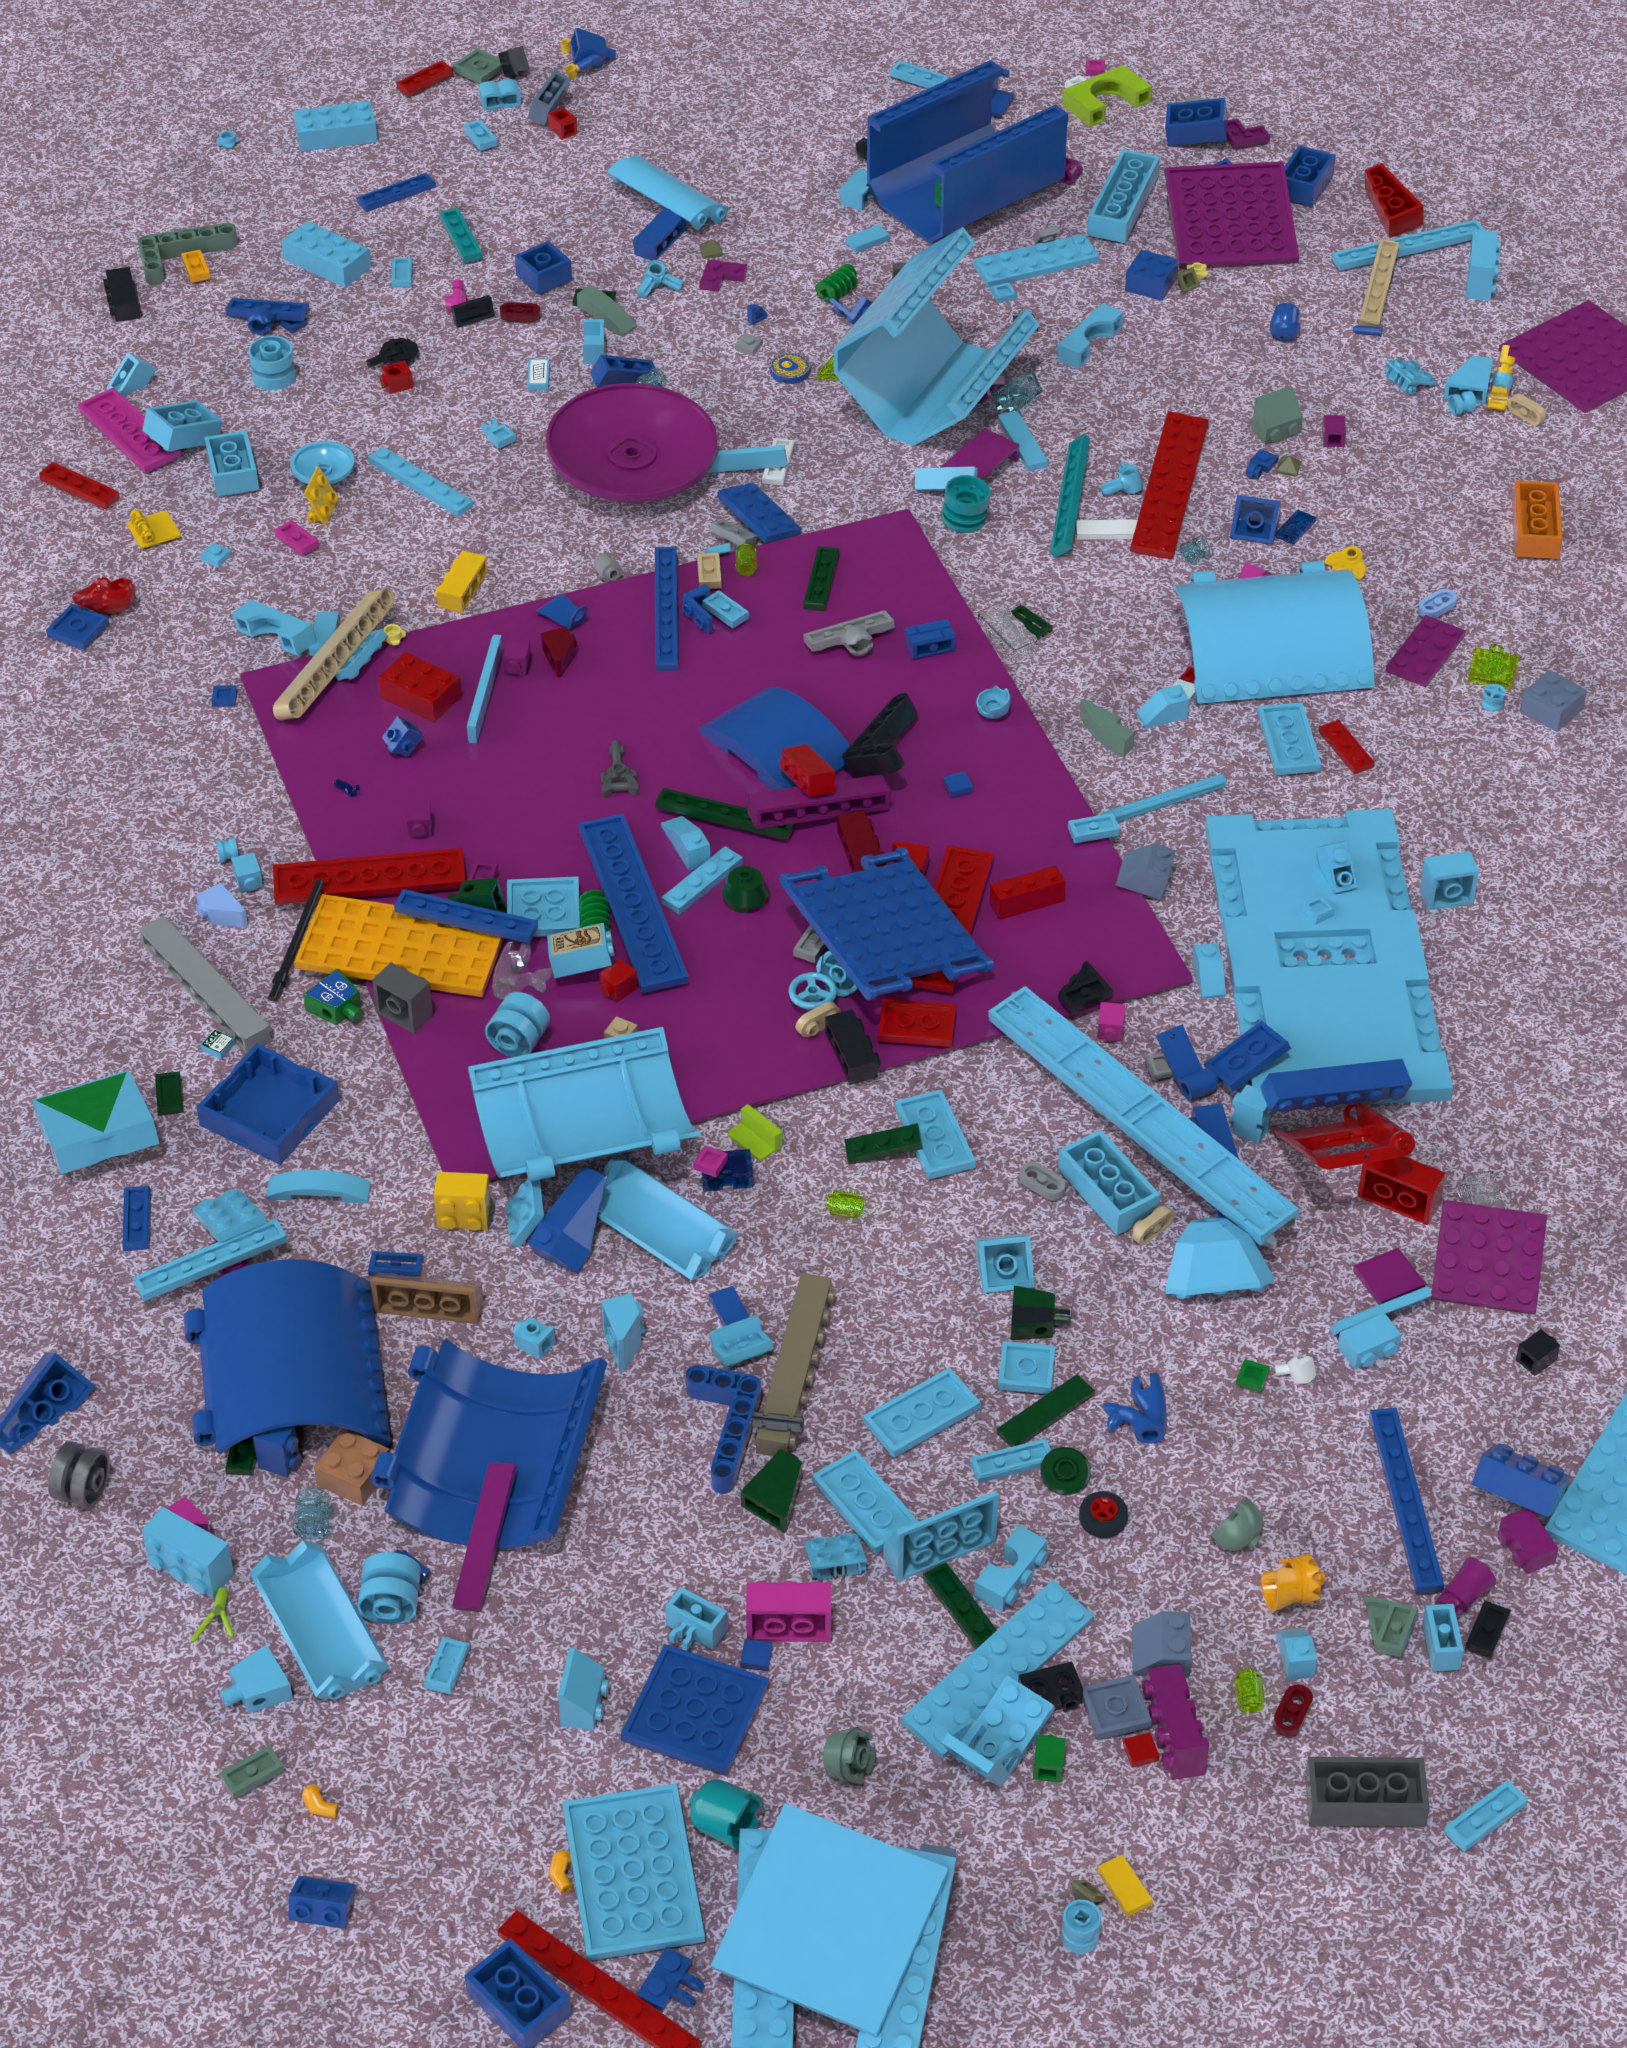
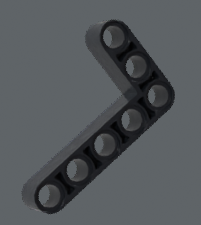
(874, 748)

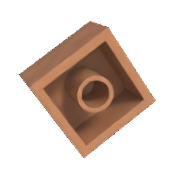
(348, 1466)

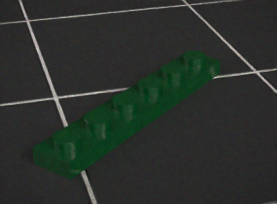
(716, 812)

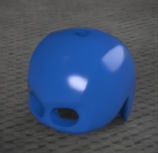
(1285, 322)

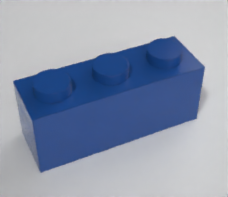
(659, 235)

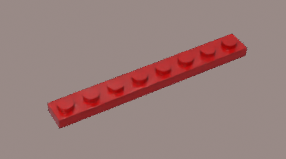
(595, 1985)

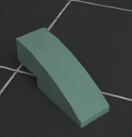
(603, 307)
(1107, 728)

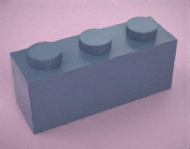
(549, 97)

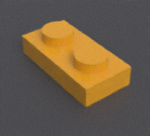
(195, 266)

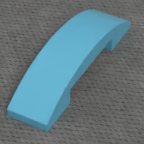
(318, 1183)

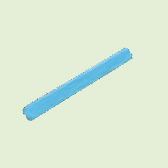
(1168, 798)

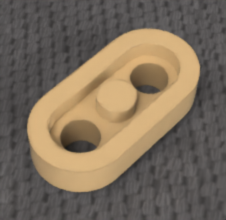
(1526, 409)
(814, 1020)
(1153, 1225)

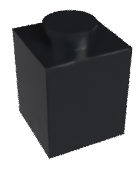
(513, 61)
(1538, 1352)

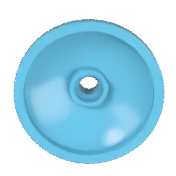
(332, 458)

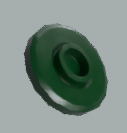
(1065, 1471)

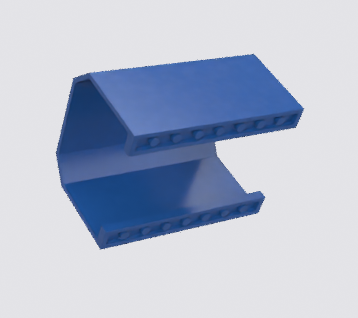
(952, 137)

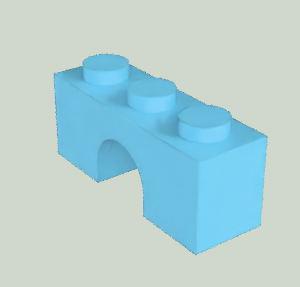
(1002, 1585)

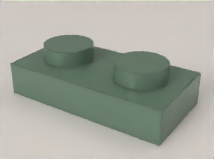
(251, 1772)

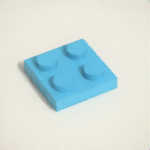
(524, 1212)
(1026, 1367)

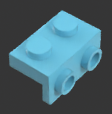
(740, 1341)

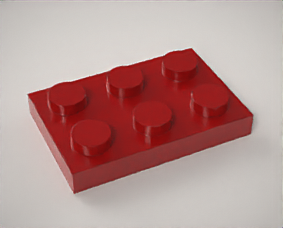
(917, 1022)

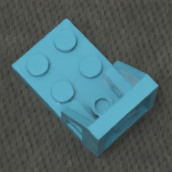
(1001, 1732)

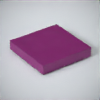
(1388, 1276)

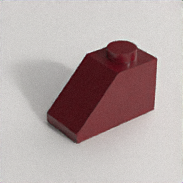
(559, 649)

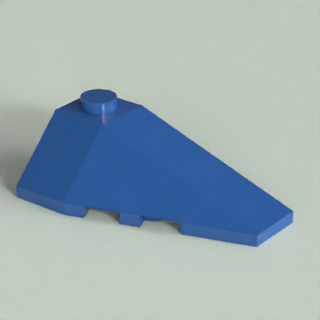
(569, 1225)
(43, 1397)

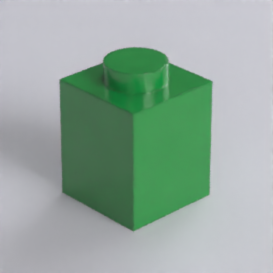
(1049, 1758)

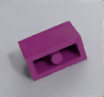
(1527, 1540)

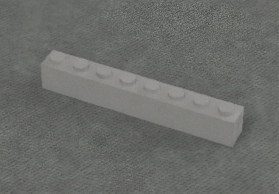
(205, 984)

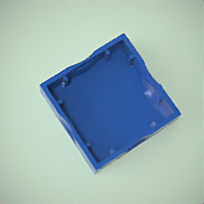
(268, 1104)

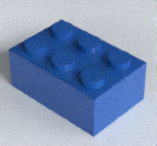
(1196, 122)
(1308, 174)
(1521, 1479)
(518, 1995)

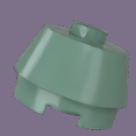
(849, 1755)

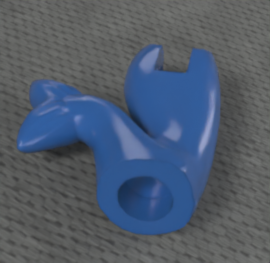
(1150, 1425)

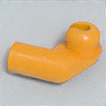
(316, 1804)
(557, 1870)

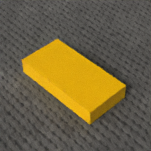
(1124, 1886)

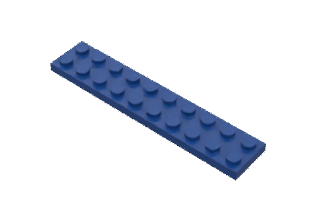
(633, 903)

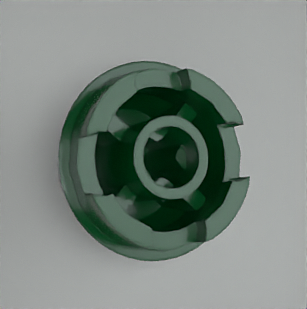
(745, 889)

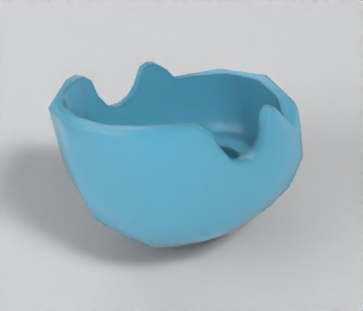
(993, 702)

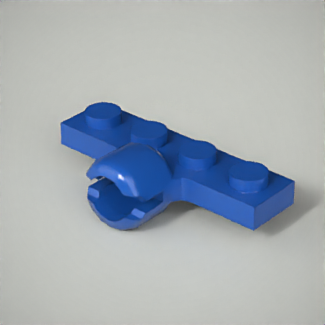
(264, 313)

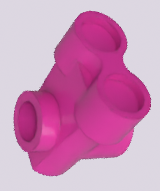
(459, 295)

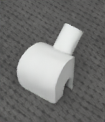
(1300, 1370)

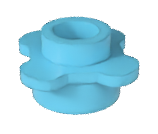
(227, 139)

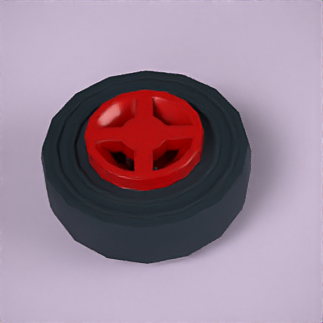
(1107, 1505)

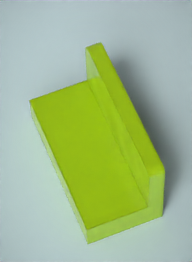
(756, 1134)

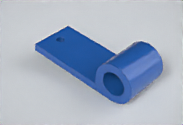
(1185, 1065)

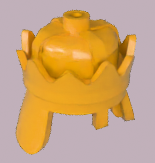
(1294, 1583)

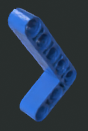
(743, 1396)

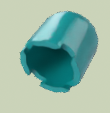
(724, 1809)

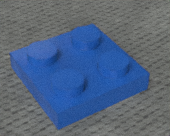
(77, 626)

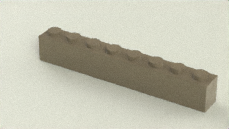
(795, 1360)

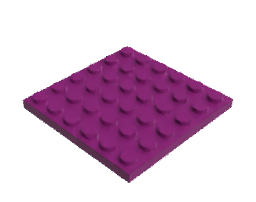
(1231, 214)
(1576, 355)

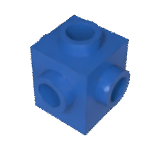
(402, 736)

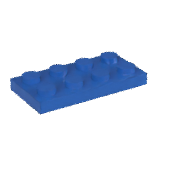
(759, 512)

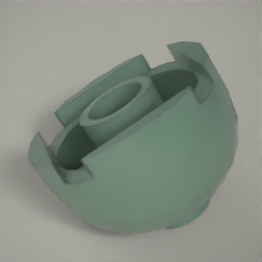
(1240, 1527)

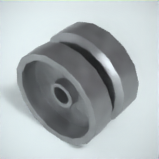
(78, 1474)

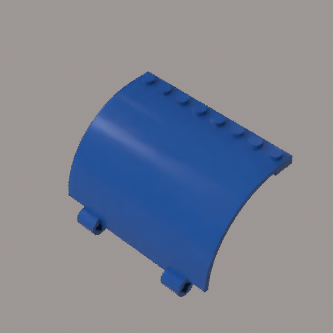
(287, 1350)
(480, 1415)

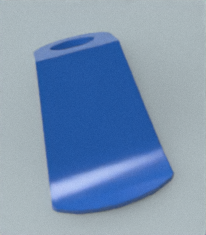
(564, 612)

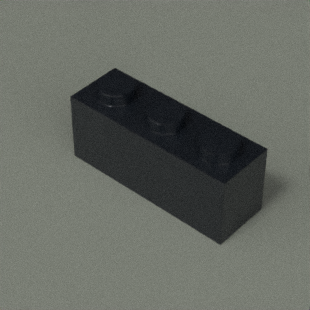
(121, 294)
(852, 1047)

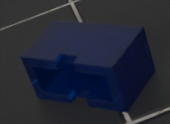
(736, 1172)

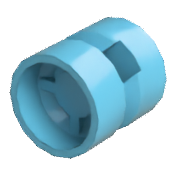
(1081, 1926)

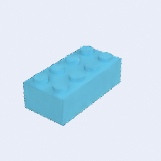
(335, 126)
(326, 254)
(1108, 1181)

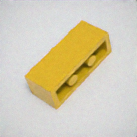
(461, 581)

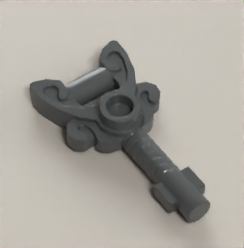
(618, 775)

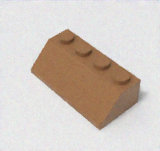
(427, 1298)

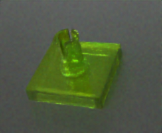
(1493, 667)

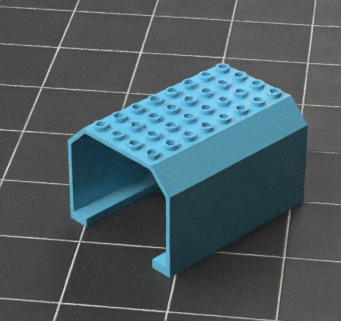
(910, 362)

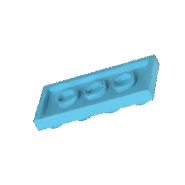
(1289, 738)
(943, 1142)
(921, 1412)
(863, 1499)

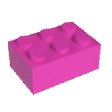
(788, 1611)

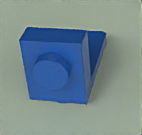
(852, 316)
(694, 609)

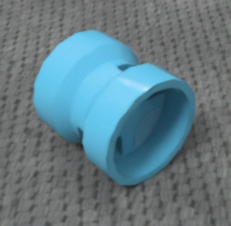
(1462, 402)

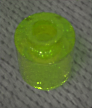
(746, 559)
(845, 1204)
(1249, 1691)

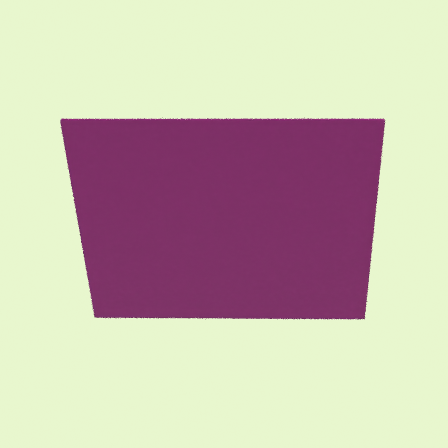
(539, 776)

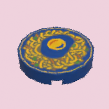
(790, 368)

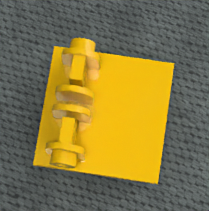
(321, 498)
(152, 528)

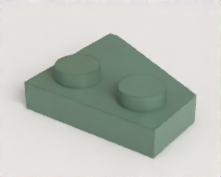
(1390, 1624)

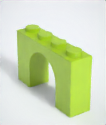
(1120, 81)

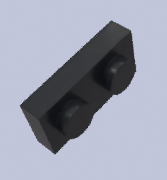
(472, 311)
(1488, 1629)

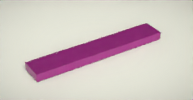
(484, 1537)

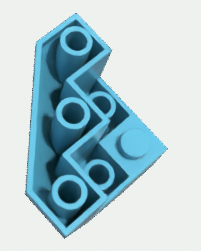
(1216, 1259)

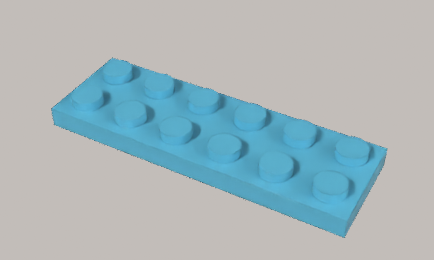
(1036, 260)

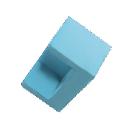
(593, 340)

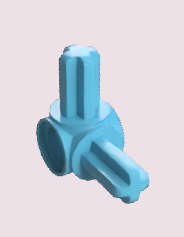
(654, 280)
(1128, 480)

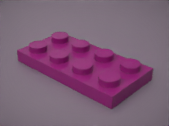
(1425, 651)

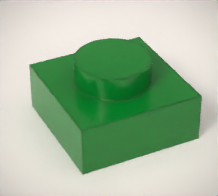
(1252, 1375)

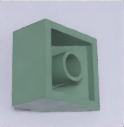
(1277, 415)

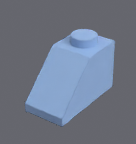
(221, 907)

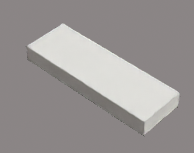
(778, 474)
(1105, 529)

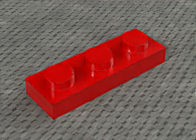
(424, 78)
(1346, 747)

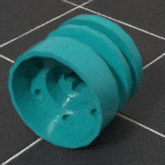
(965, 503)

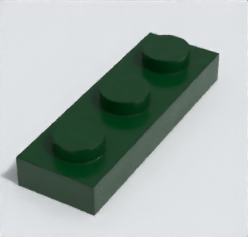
(883, 1144)

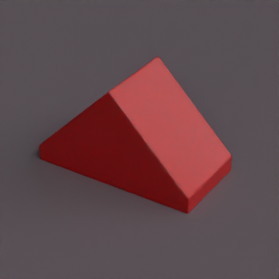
(917, 853)

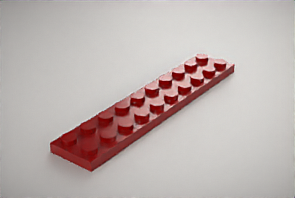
(1169, 485)

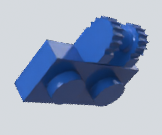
(666, 1978)

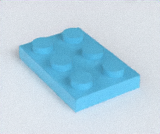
(229, 1215)

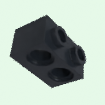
(1049, 1682)

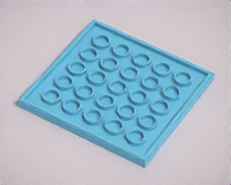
(830, 1919)

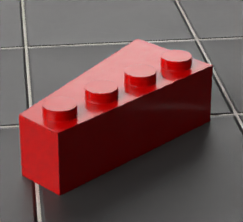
(1392, 201)

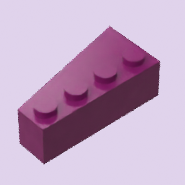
(1176, 1721)

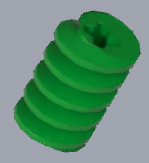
(837, 283)
(594, 909)

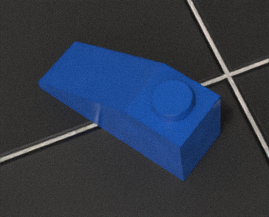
(619, 370)

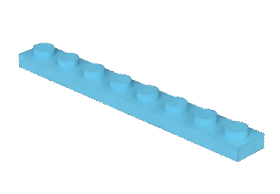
(1408, 244)

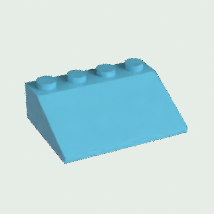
(942, 1537)

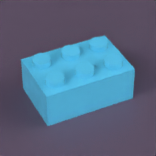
(1483, 265)
(181, 425)
(231, 463)
(187, 1552)

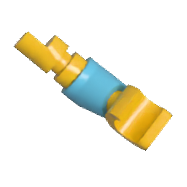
(1502, 381)

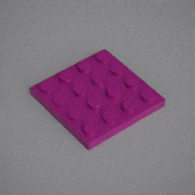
(1489, 1257)

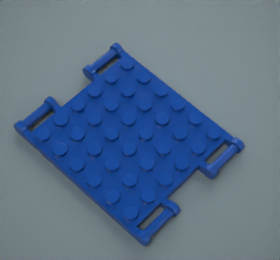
(885, 924)

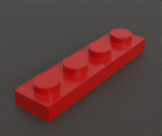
(79, 485)

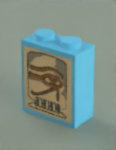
(580, 950)

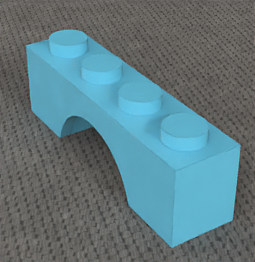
(1102, 322)
(257, 619)

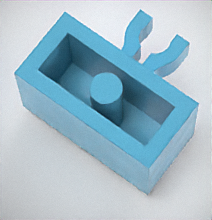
(695, 1619)

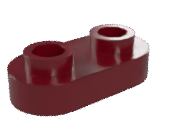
(520, 312)
(1293, 1712)

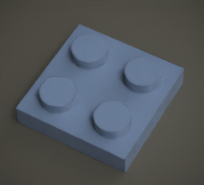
(1115, 1707)

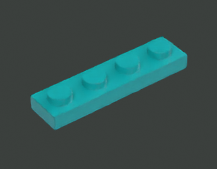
(460, 235)

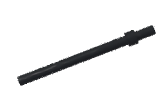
(281, 977)

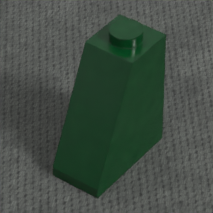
(774, 1490)

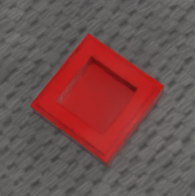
(1140, 1750)

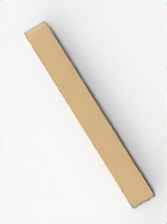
(333, 654)

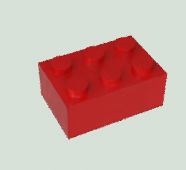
(420, 687)
(1403, 1187)

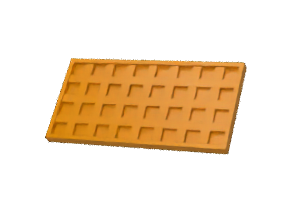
(368, 935)

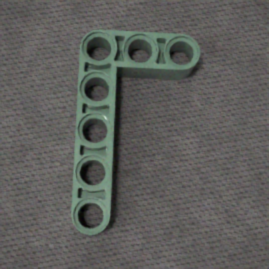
(171, 244)

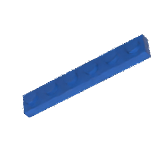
(466, 916)

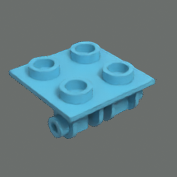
(1408, 375)
(835, 1552)

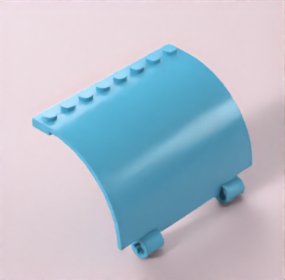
(1277, 634)
(579, 1104)

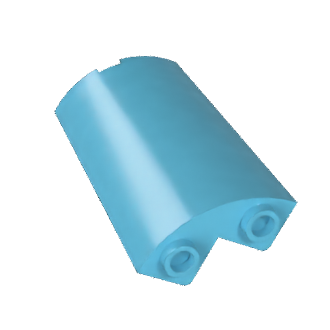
(667, 190)
(662, 1220)
(319, 1621)

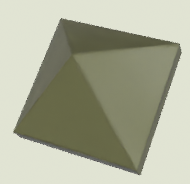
(710, 249)
(1187, 280)
(1288, 466)
(1086, 1891)

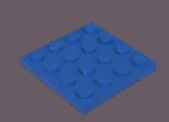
(695, 1709)

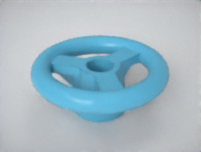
(813, 995)

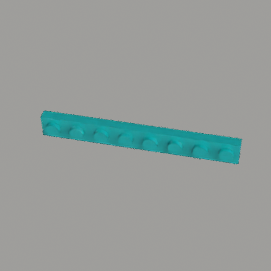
(1069, 496)

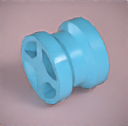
(1493, 697)
(227, 849)

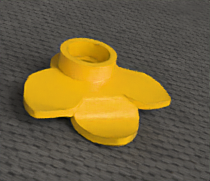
(1341, 560)

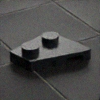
(1084, 989)

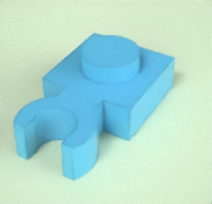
(498, 435)

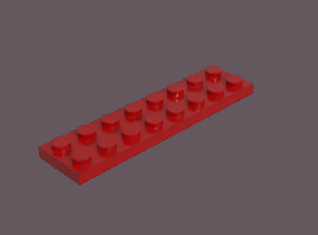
(370, 875)
(961, 888)

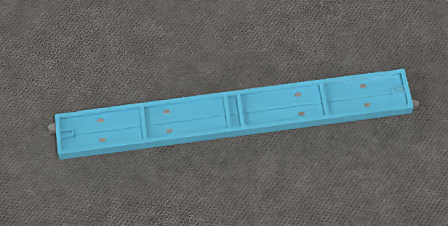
(1145, 1116)

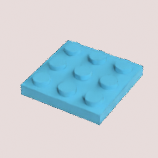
(548, 900)

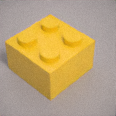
(462, 1200)

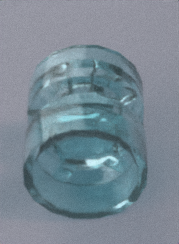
(311, 1513)

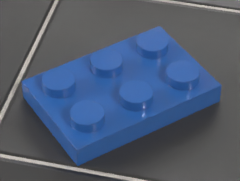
(1247, 1056)

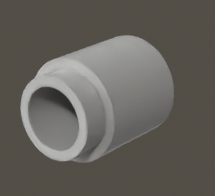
(607, 568)

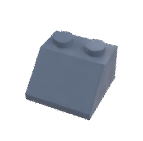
(1146, 870)
(1162, 1642)

